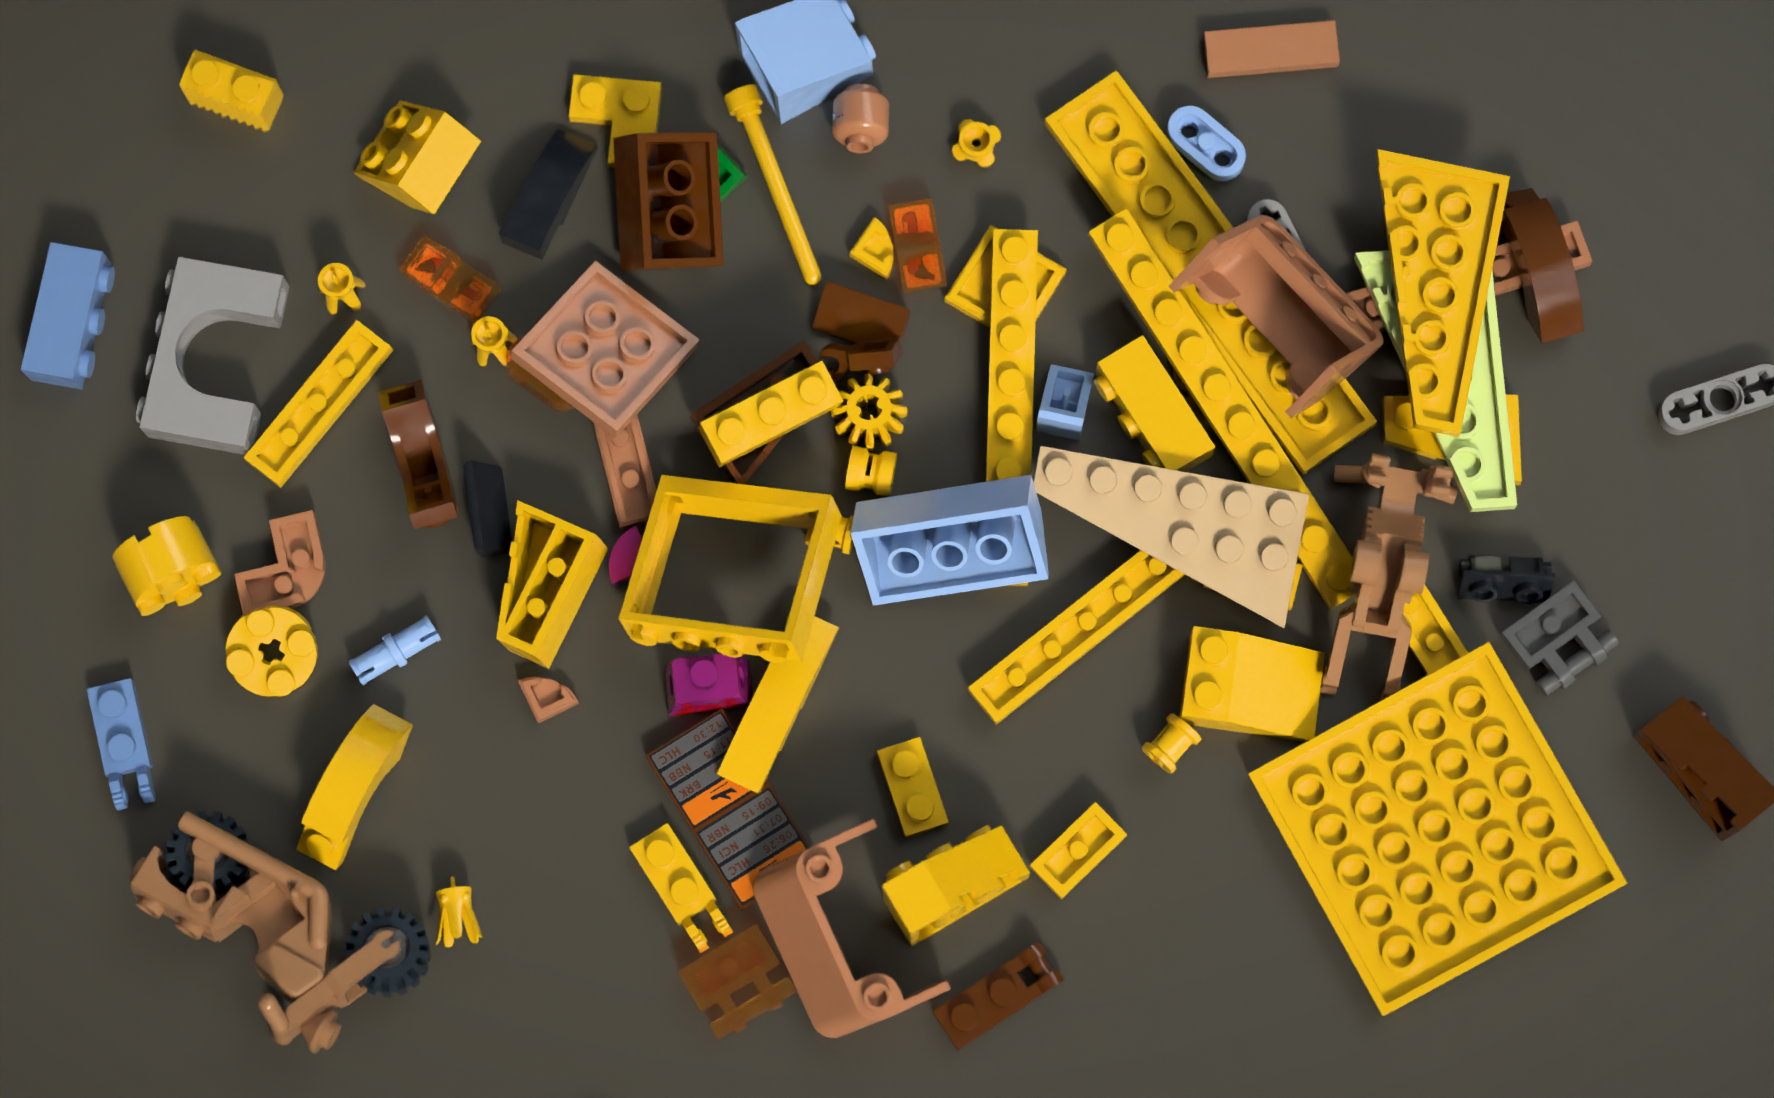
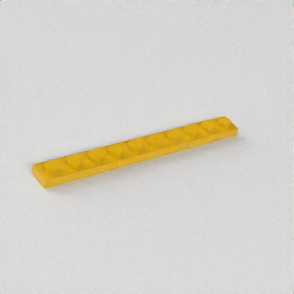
(1219, 395)

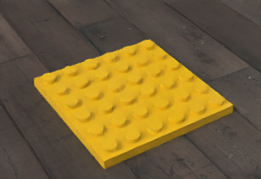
(1437, 829)

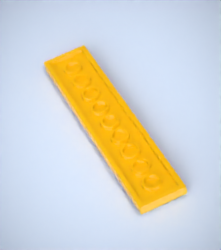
(1140, 170)

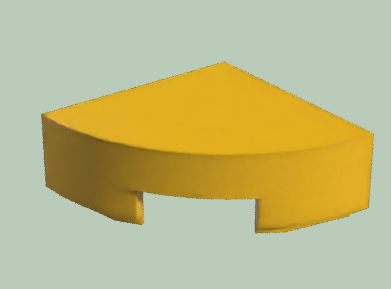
(875, 249)

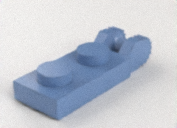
(122, 739)

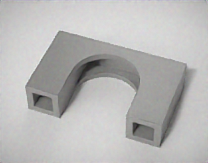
(199, 297)

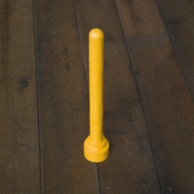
(745, 105)

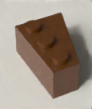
(784, 366)
(1706, 768)

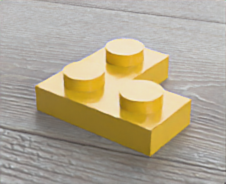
(623, 103)

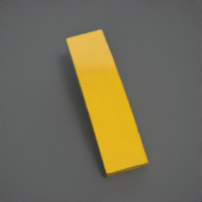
(774, 711)

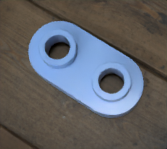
(1209, 142)

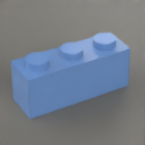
(67, 316)

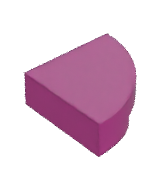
(624, 556)

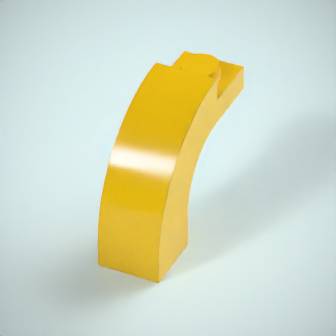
(349, 783)

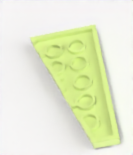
(1483, 448)

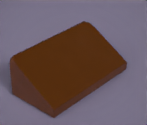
(858, 316)

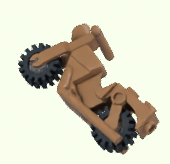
(290, 922)

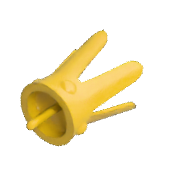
(338, 283)
(490, 337)
(455, 906)

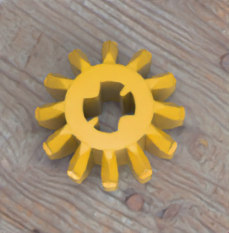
(887, 412)

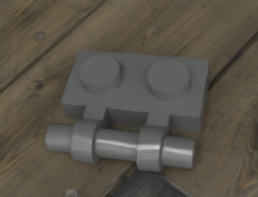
(1550, 627)

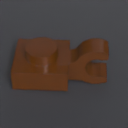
(868, 355)

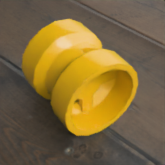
(881, 471)

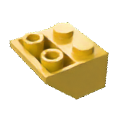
(417, 155)

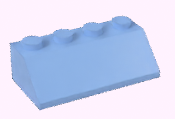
(950, 540)

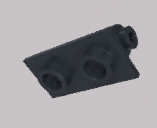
(1526, 581)

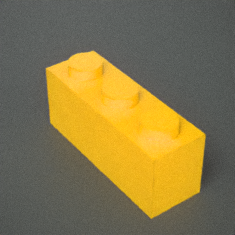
(1152, 408)
(770, 414)

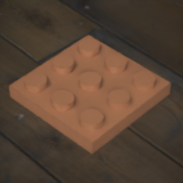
(604, 349)

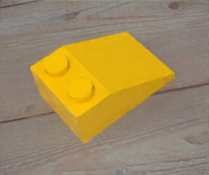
(1251, 685)

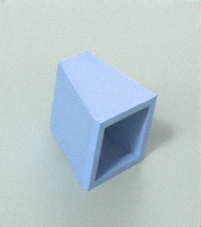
(803, 53)

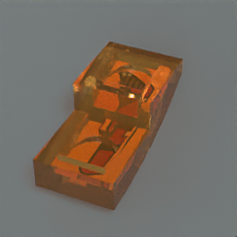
(917, 245)
(449, 279)

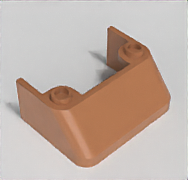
(1288, 303)
(810, 950)

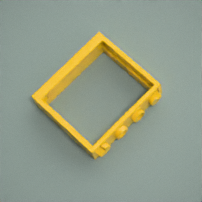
(734, 502)

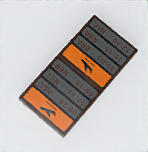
(732, 824)

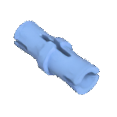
(394, 650)

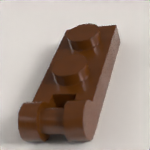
(996, 997)

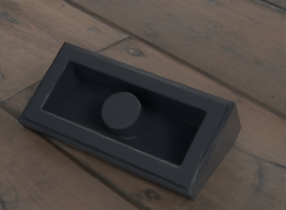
(487, 508)

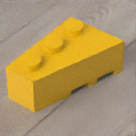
(545, 583)

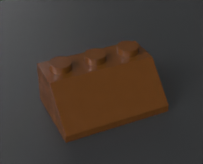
(668, 201)

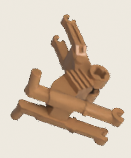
(1386, 562)

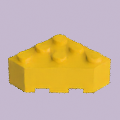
(952, 882)

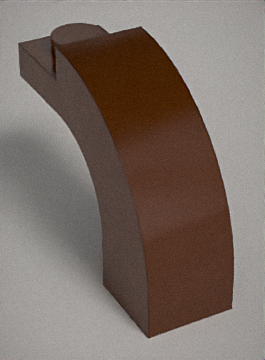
(1544, 266)
(419, 455)

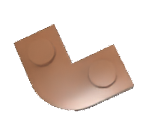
(298, 569)

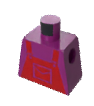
(707, 684)

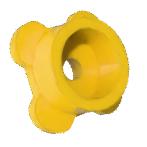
(979, 131)

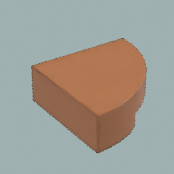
(547, 697)

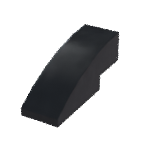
(547, 194)

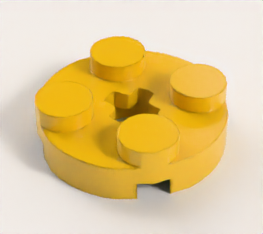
(262, 626)

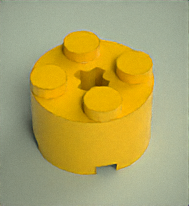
(166, 565)

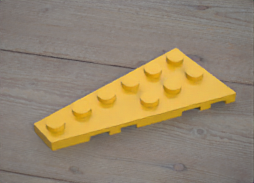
(1442, 256)

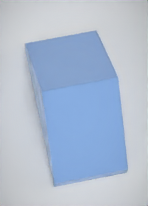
(1064, 402)

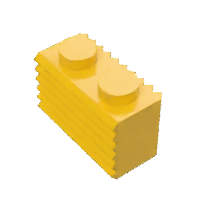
(231, 90)

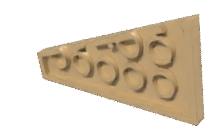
(1207, 527)

